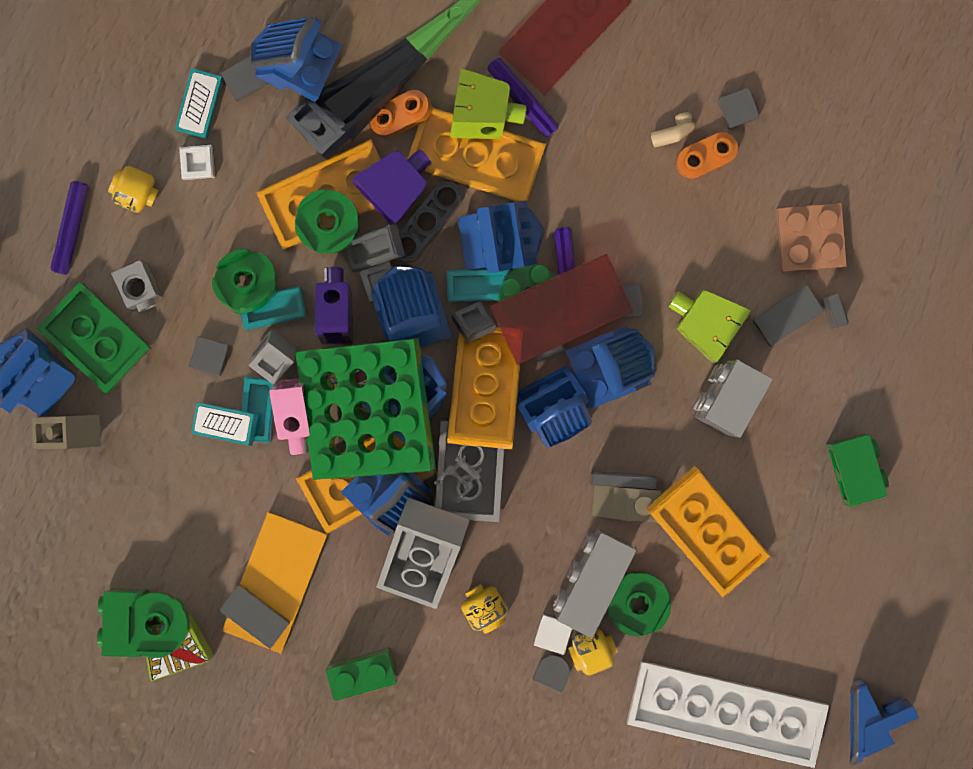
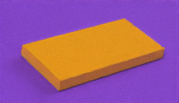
(494, 166)
(336, 174)
(484, 393)
(326, 497)
(708, 531)
(280, 571)

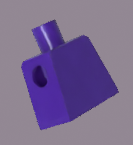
(393, 183)
(334, 320)

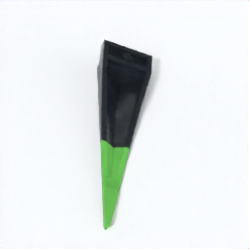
(359, 96)

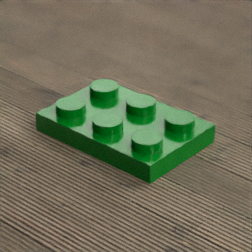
(94, 338)

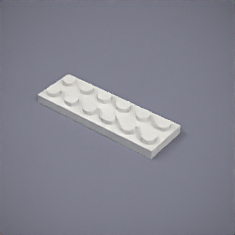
(727, 714)

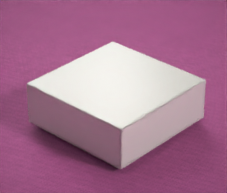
(197, 162)
(552, 635)

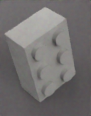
(731, 397)
(484, 499)
(422, 553)
(593, 582)

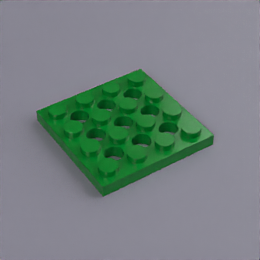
(377, 392)

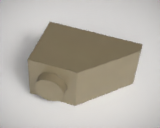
(66, 432)
(624, 503)

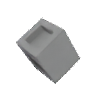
(127, 276)
(272, 357)

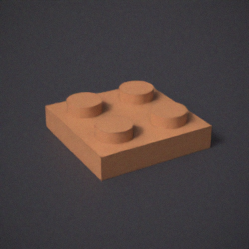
(811, 237)

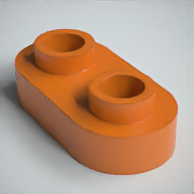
(400, 116)
(707, 154)

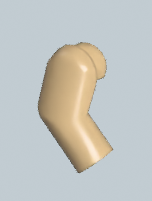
(674, 133)

